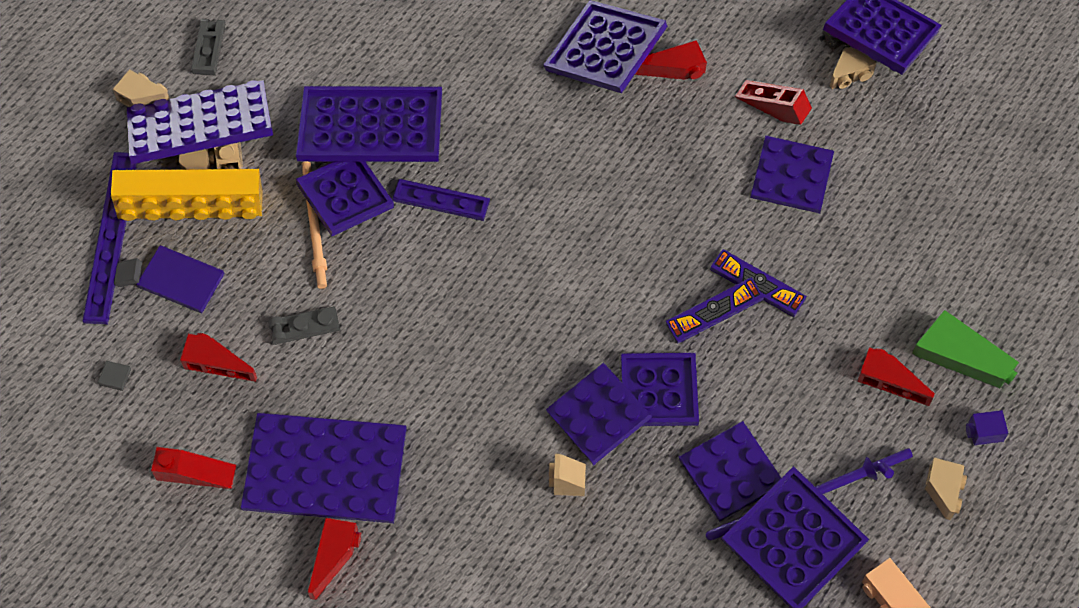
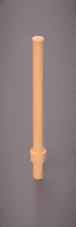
(318, 263)

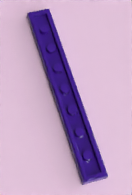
(107, 253)

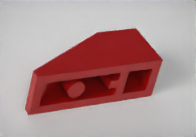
(675, 63)
(778, 101)
(209, 356)
(890, 375)
(192, 469)
(333, 552)

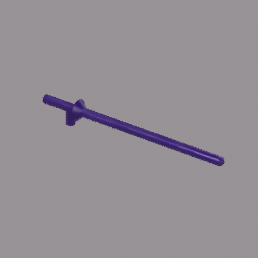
(868, 469)

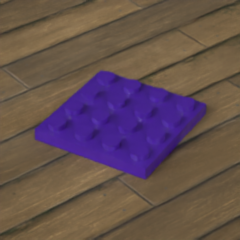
(883, 31)
(605, 46)
(795, 539)

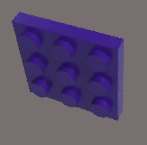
(792, 174)
(344, 195)
(663, 386)
(598, 413)
(730, 470)

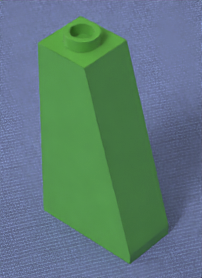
(965, 351)

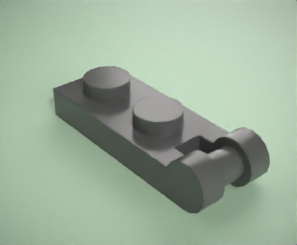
(208, 47)
(304, 325)

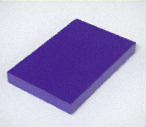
(180, 279)

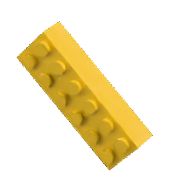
(187, 194)

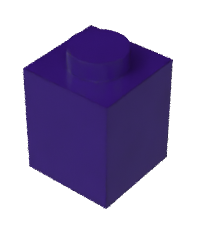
(987, 427)

